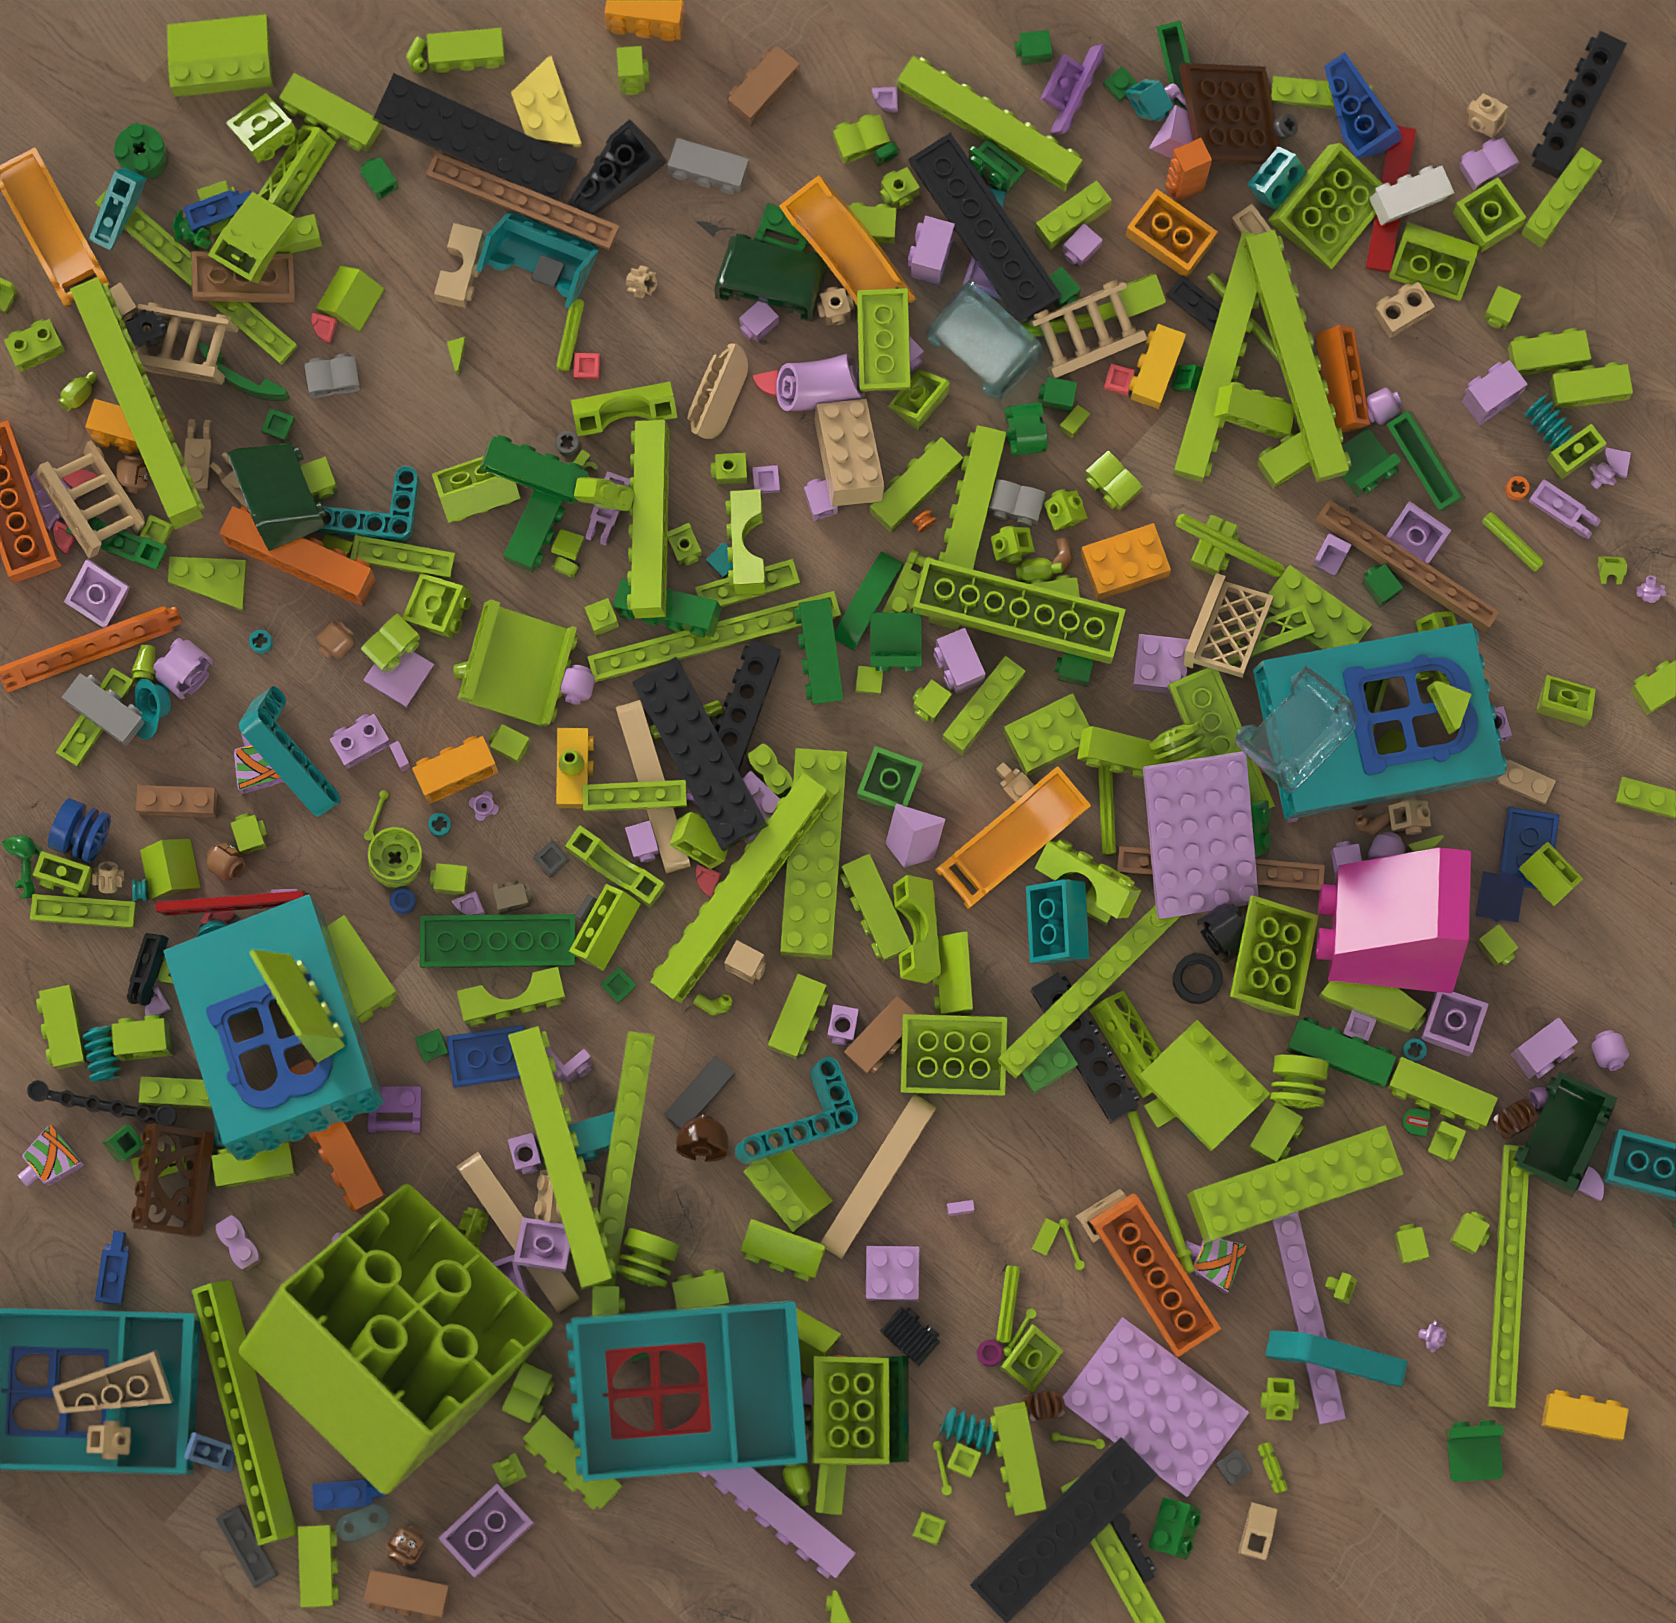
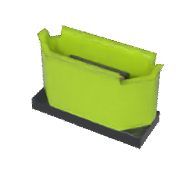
(566, 566)

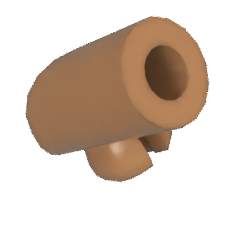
(1064, 551)

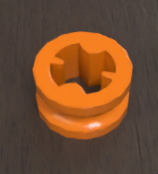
(1517, 496)
(924, 521)

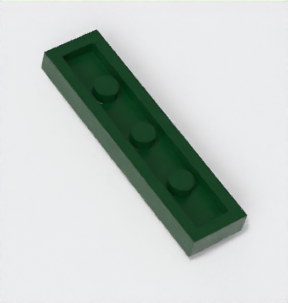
(898, 1409)

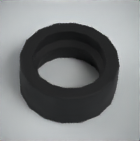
(1205, 960)

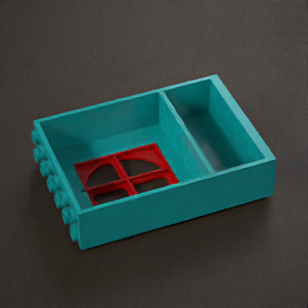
(746, 1387)

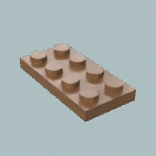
(219, 283)

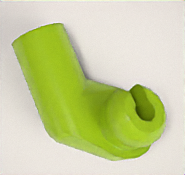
(414, 56)
(715, 1006)

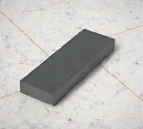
(699, 1092)
(245, 1546)

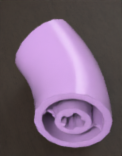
(816, 382)

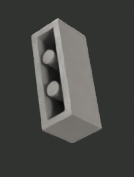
(708, 166)
(104, 708)

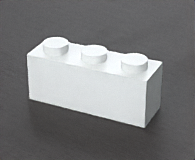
(1411, 194)

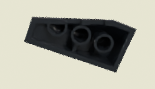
(620, 167)

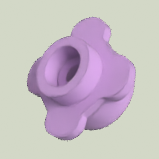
(485, 798)

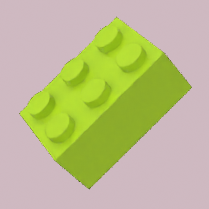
(1046, 735)

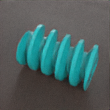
(1549, 423)
(101, 1054)
(968, 1430)

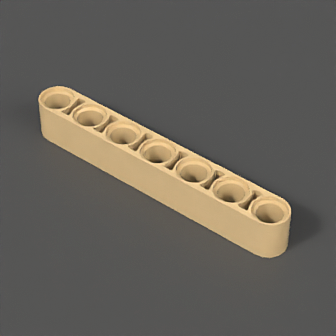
(648, 769)
(878, 1176)
(509, 1222)

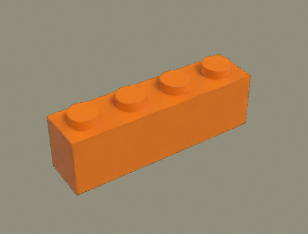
(1188, 170)
(1343, 377)

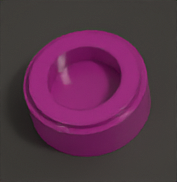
(989, 1353)

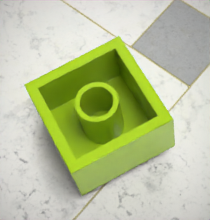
(1489, 214)
(142, 1038)

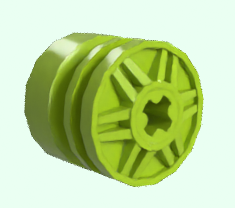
(1180, 744)
(394, 843)
(1299, 1081)
(647, 1258)

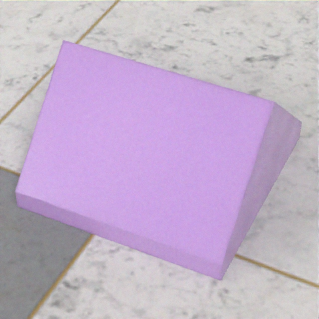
(1173, 133)
(1418, 532)
(914, 835)

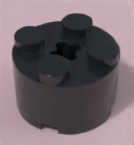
(1223, 930)

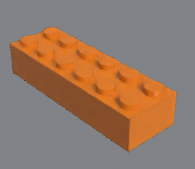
(24, 533)
(302, 559)
(347, 1160)
(1155, 1275)

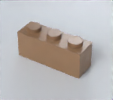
(763, 84)
(177, 801)
(879, 1038)
(406, 1595)

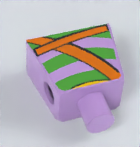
(253, 770)
(49, 1159)
(1217, 1262)

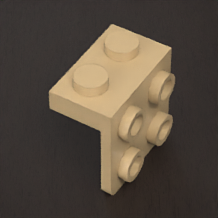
(546, 1205)

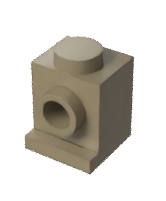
(512, 896)

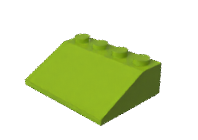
(219, 55)
(1328, 206)
(1274, 957)
(300, 1002)
(953, 1055)
(1204, 1085)
(850, 1410)

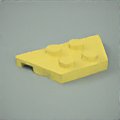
(544, 107)

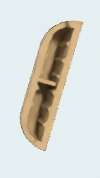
(718, 392)

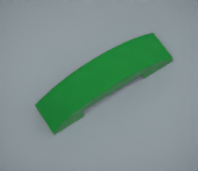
(266, 391)
(129, 546)
(867, 600)

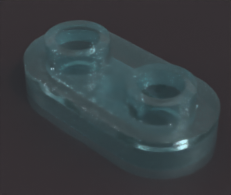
(362, 1524)

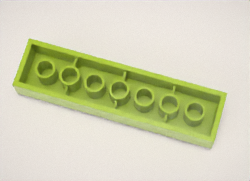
(1018, 610)
(815, 863)
(1294, 1184)

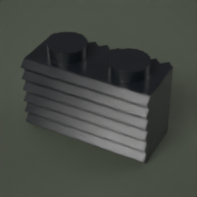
(910, 1335)

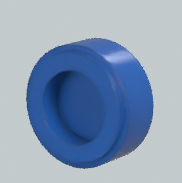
(403, 901)

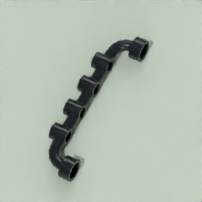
(39, 1092)

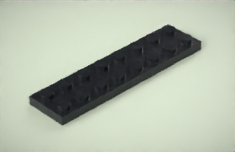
(473, 137)
(984, 228)
(699, 754)
(1064, 1530)

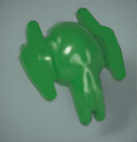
(182, 229)
(25, 849)

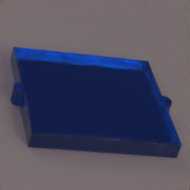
(1500, 896)

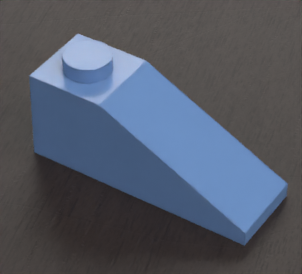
(210, 1452)

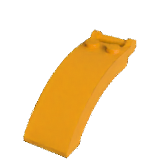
(48, 223)
(841, 240)
(1015, 836)

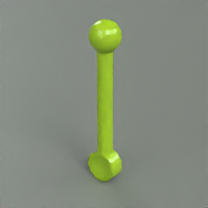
(368, 835)
(1079, 1264)
(1030, 1314)
(1099, 1443)
(946, 1489)

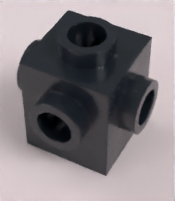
(141, 337)

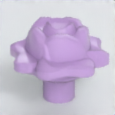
(1602, 474)
(1650, 590)
(1434, 1336)

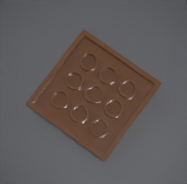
(1230, 111)

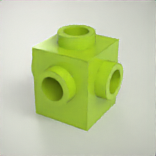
(899, 188)
(1065, 509)
(1012, 544)
(1276, 1404)

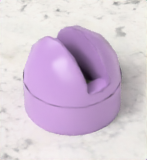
(1538, 1097)

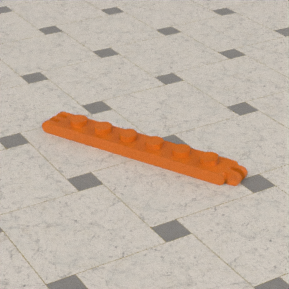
(89, 647)

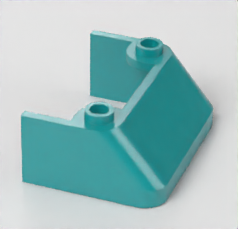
(523, 241)

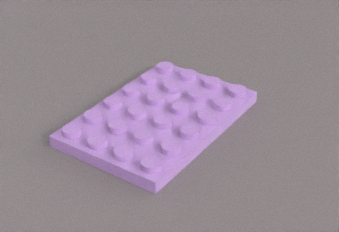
(1200, 834)
(1156, 1405)

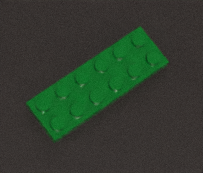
(497, 941)

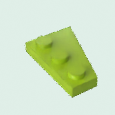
(211, 577)

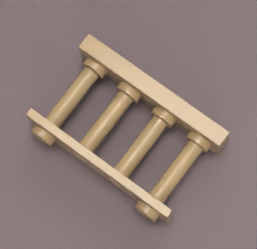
(1084, 354)
(186, 366)
(77, 519)

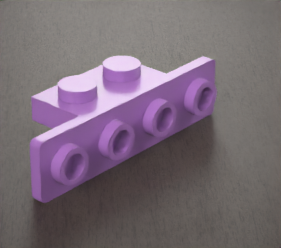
(1068, 85)

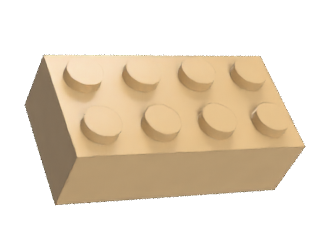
(849, 452)

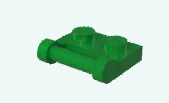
(776, 222)

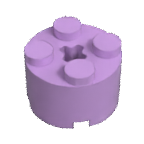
(183, 668)

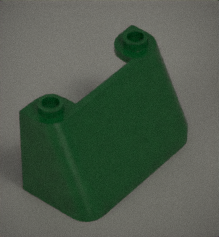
(771, 275)
(276, 492)
(1566, 1133)

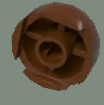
(703, 1138)

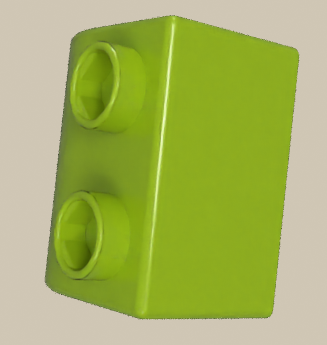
(394, 1337)

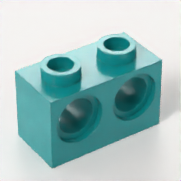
(1149, 100)
(1277, 178)

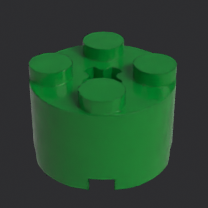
(138, 139)
(1026, 429)

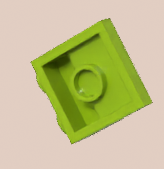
(263, 128)
(437, 605)

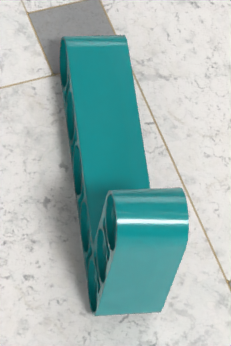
(389, 521)
(283, 754)
(807, 1126)
(1336, 1356)

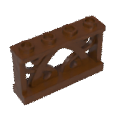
(198, 1177)

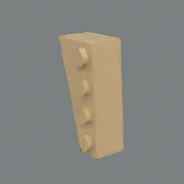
(122, 1385)

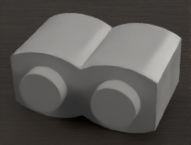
(332, 376)
(1017, 503)

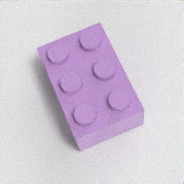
(486, 1530)

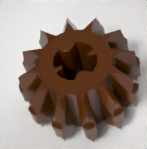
(1515, 1119)
(1044, 1405)

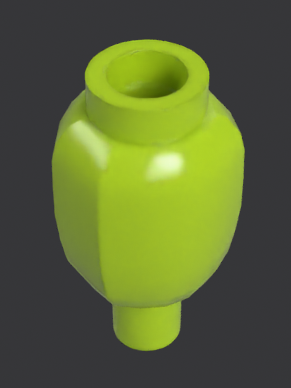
(77, 392)
(1037, 569)
(798, 1482)

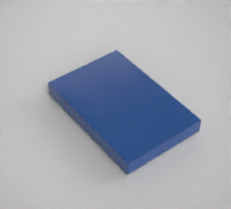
(1523, 836)
(482, 1057)

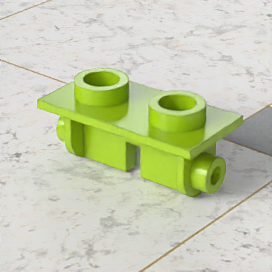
(474, 1223)

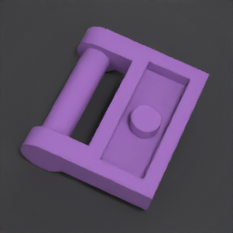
(398, 1101)

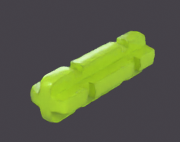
(1272, 1467)

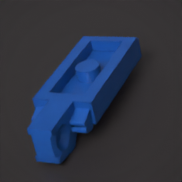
(214, 209)
(113, 1271)
(344, 1495)

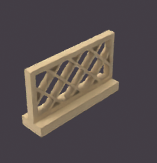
(1209, 615)

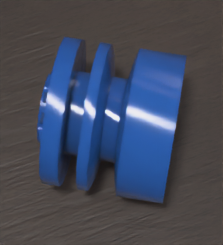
(73, 828)

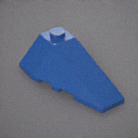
(1361, 116)

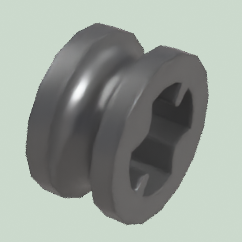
(1280, 129)
(559, 443)

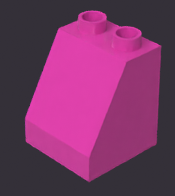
(1398, 920)

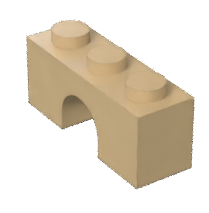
(457, 287)

